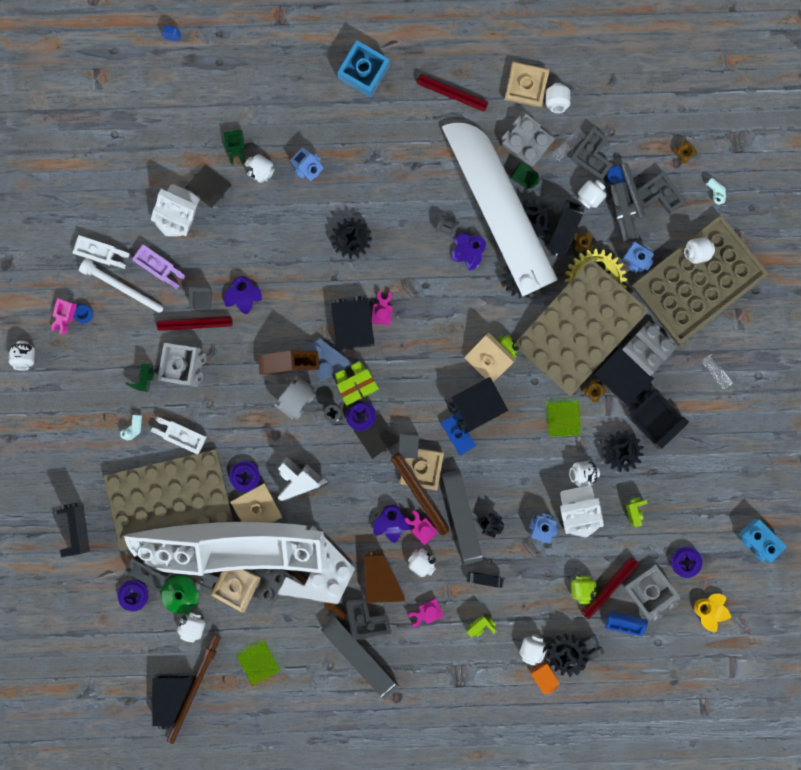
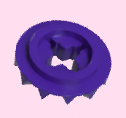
(360, 407)
(237, 482)
(693, 567)
(129, 603)

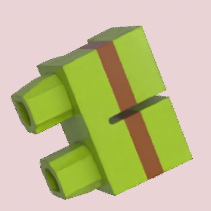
(347, 385)

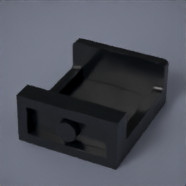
(352, 323)
(623, 377)
(476, 405)
(656, 419)
(77, 530)

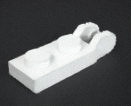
(98, 251)
(180, 435)

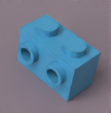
(762, 541)

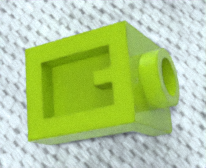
(634, 514)
(478, 625)

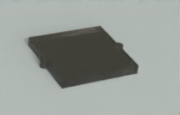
(208, 186)
(377, 437)

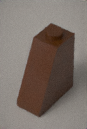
(288, 362)
(380, 580)

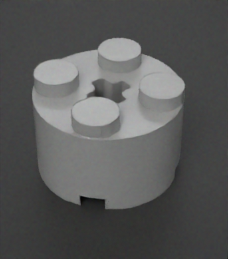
(295, 397)

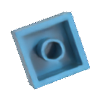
(363, 69)

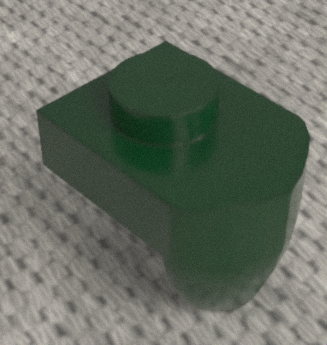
(525, 176)
(146, 376)

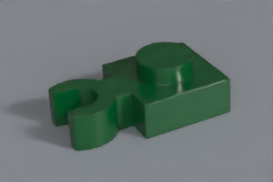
(234, 143)

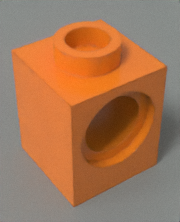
(544, 678)

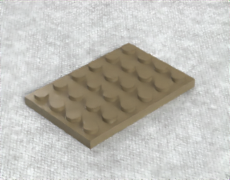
(691, 294)
(581, 327)
(168, 495)

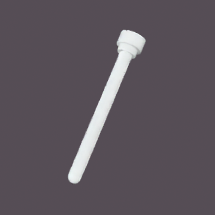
(88, 267)

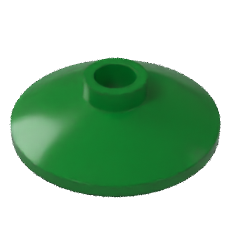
(189, 598)

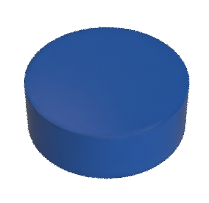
(171, 33)
(615, 175)
(83, 313)

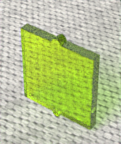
(563, 419)
(258, 663)

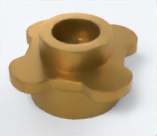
(686, 146)
(579, 246)
(599, 391)

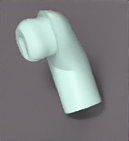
(719, 191)
(133, 430)

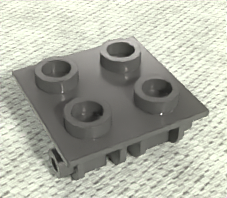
(270, 584)

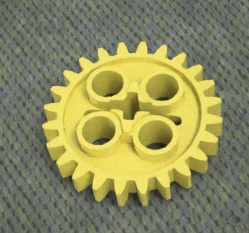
(606, 261)

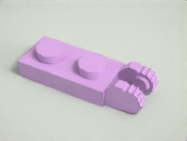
(156, 265)

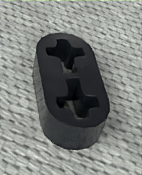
(485, 579)

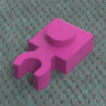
(381, 312)
(64, 313)
(422, 529)
(428, 611)

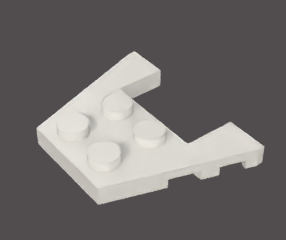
(322, 586)

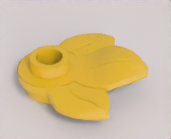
(714, 611)

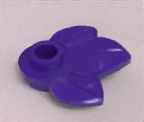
(466, 251)
(242, 297)
(390, 526)

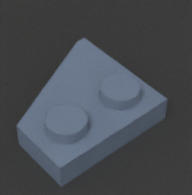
(329, 359)

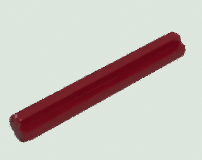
(452, 92)
(194, 323)
(609, 588)

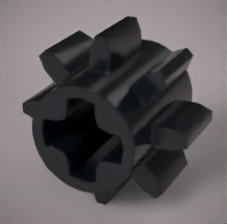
(492, 525)

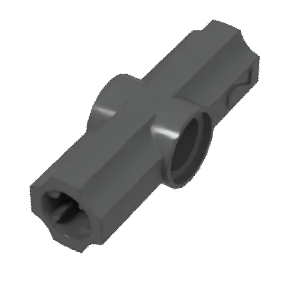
(624, 212)

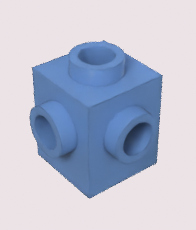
(306, 164)
(632, 260)
(550, 530)

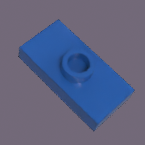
(461, 441)
(626, 623)

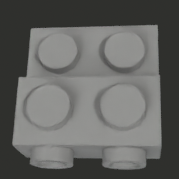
(527, 141)
(649, 347)
(181, 364)
(653, 593)

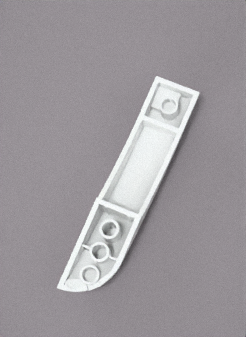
(500, 207)
(229, 546)

